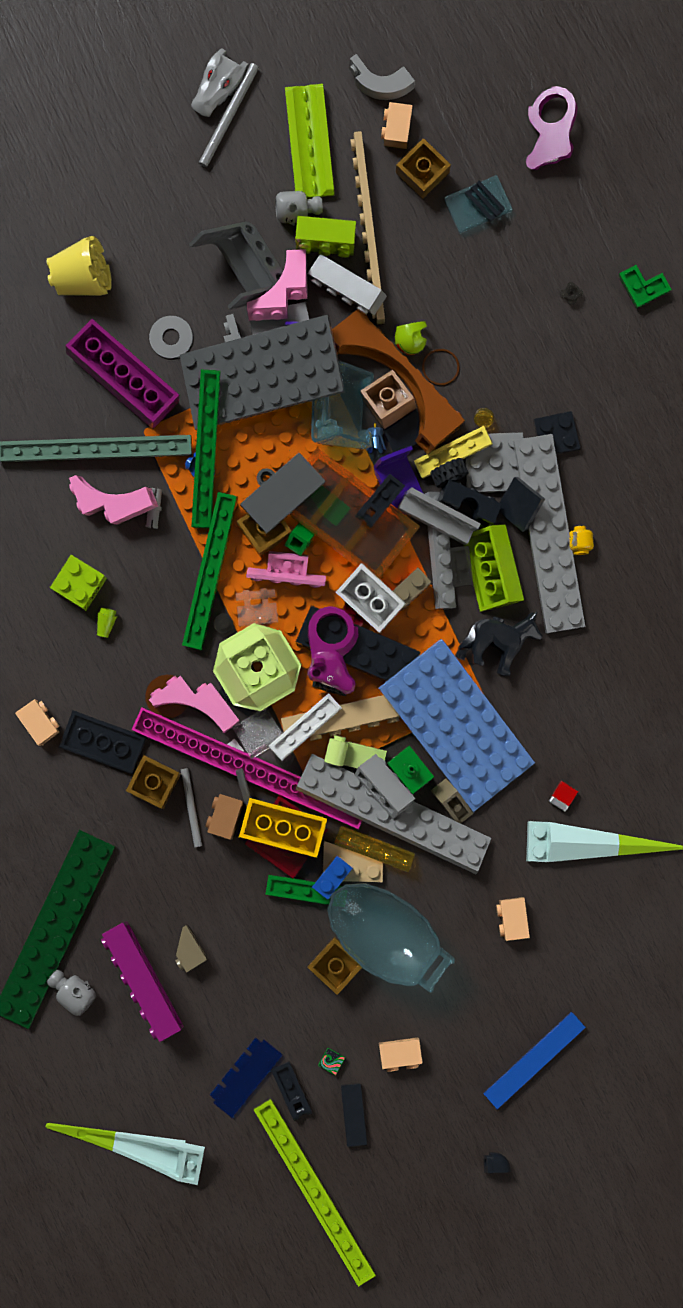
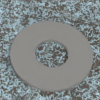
(158, 330)

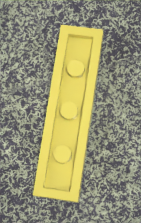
(459, 448)

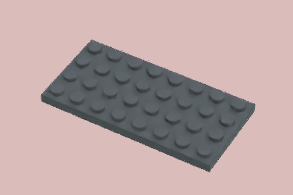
(268, 370)

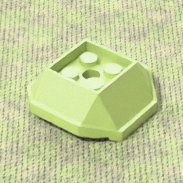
(260, 688)

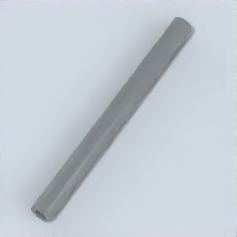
(228, 115)

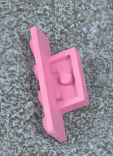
(286, 568)

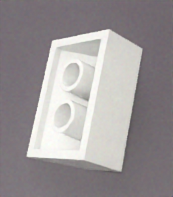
(370, 598)

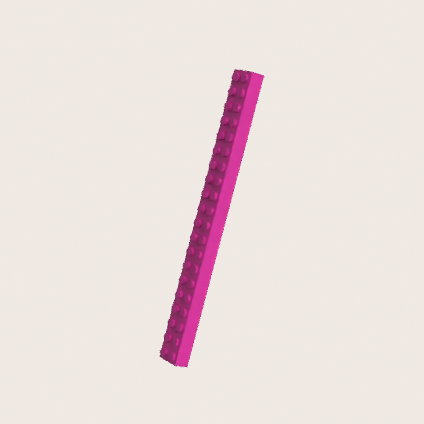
(231, 759)

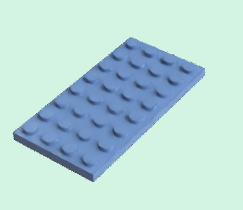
(456, 725)

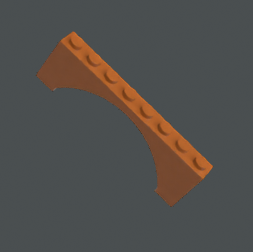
(436, 416)

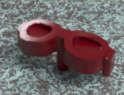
(355, 617)

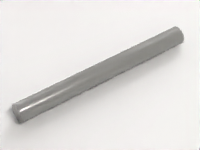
(191, 807)

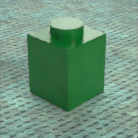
(299, 539)

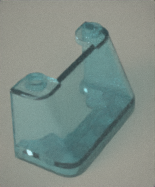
(339, 416)

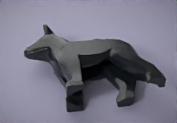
(502, 637)

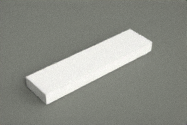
(305, 727)

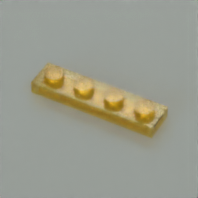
(374, 848)

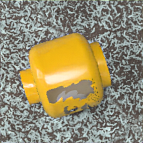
(581, 540)

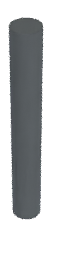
(243, 785)

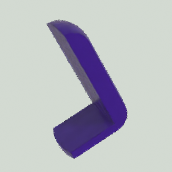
(399, 467)

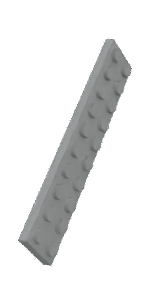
(550, 536)
(414, 825)

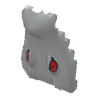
(218, 82)

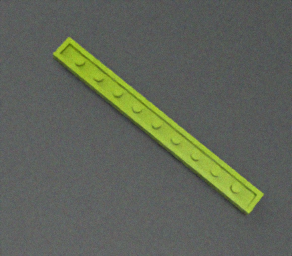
(314, 1192)

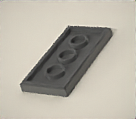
(282, 493)

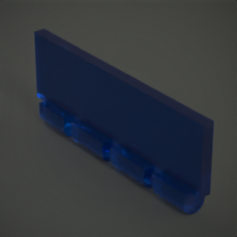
(250, 1074)

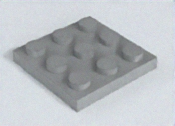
(494, 466)

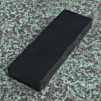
(353, 1114)

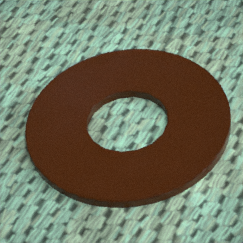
(166, 711)

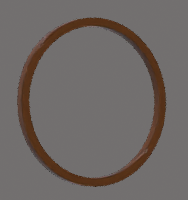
(436, 350)

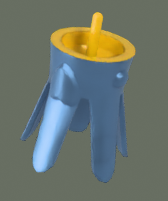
(377, 433)

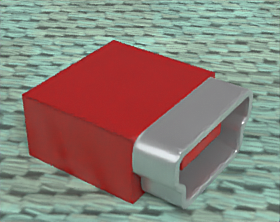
(563, 796)

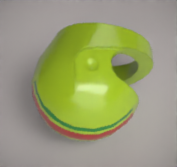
(409, 338)

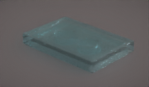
(466, 214)

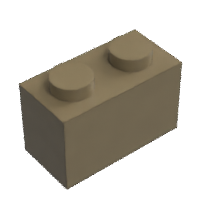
(412, 587)

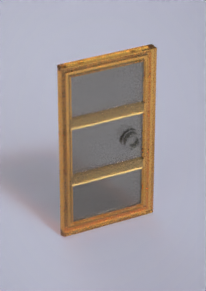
(332, 518)

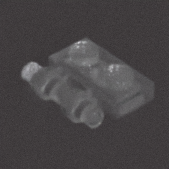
(260, 613)

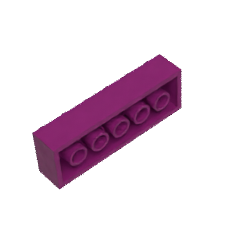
(122, 373)
(142, 980)

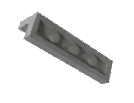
(438, 515)

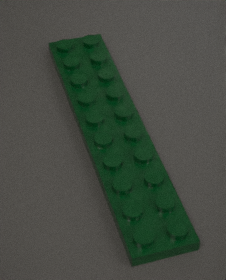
(54, 928)

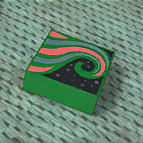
(331, 1061)

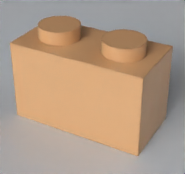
(397, 126)
(38, 722)
(513, 919)
(400, 1053)

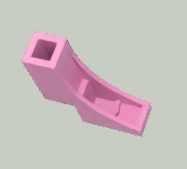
(289, 287)
(117, 507)
(206, 700)

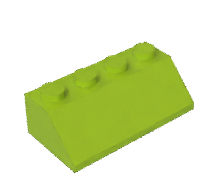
(494, 568)

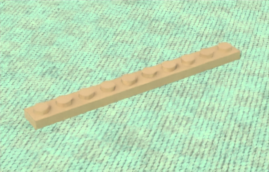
(366, 218)

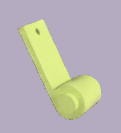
(348, 753)

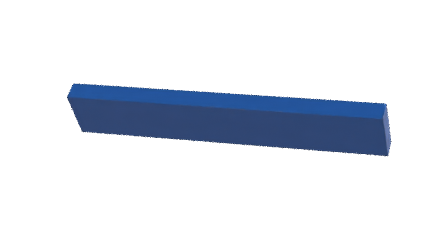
(534, 1060)

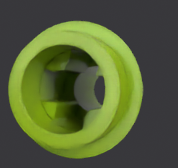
(106, 620)

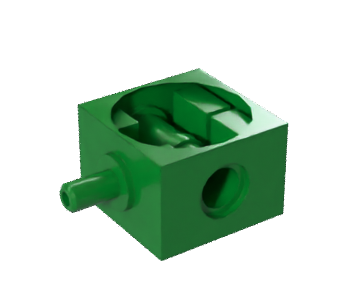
(410, 770)

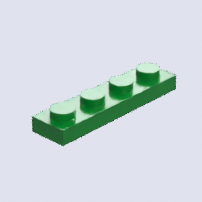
(294, 889)

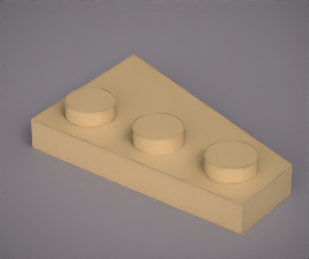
(363, 868)

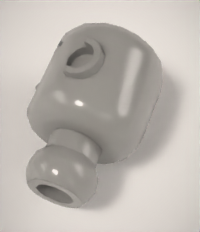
(294, 204)
(72, 993)

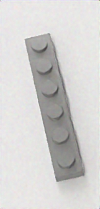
(441, 566)

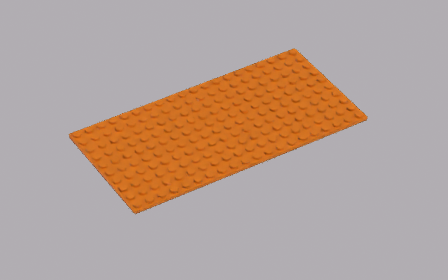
(269, 443)

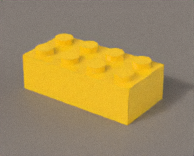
(283, 827)

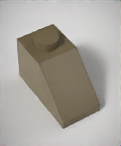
(452, 801)
(189, 951)

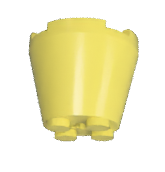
(80, 269)

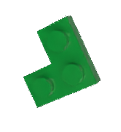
(643, 291)

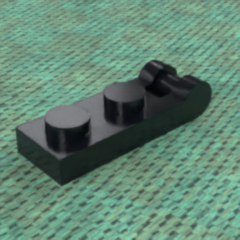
(380, 500)
(291, 1090)

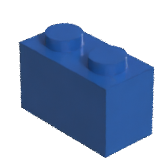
(332, 877)

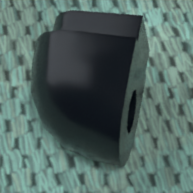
(496, 1163)

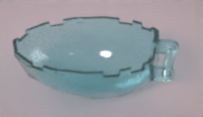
(386, 935)

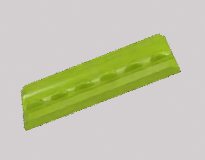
(309, 140)

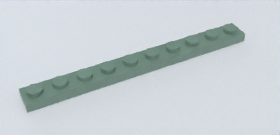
(96, 448)

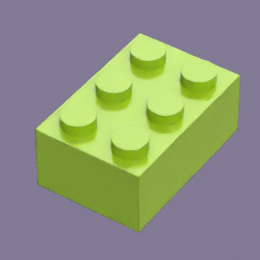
(325, 236)

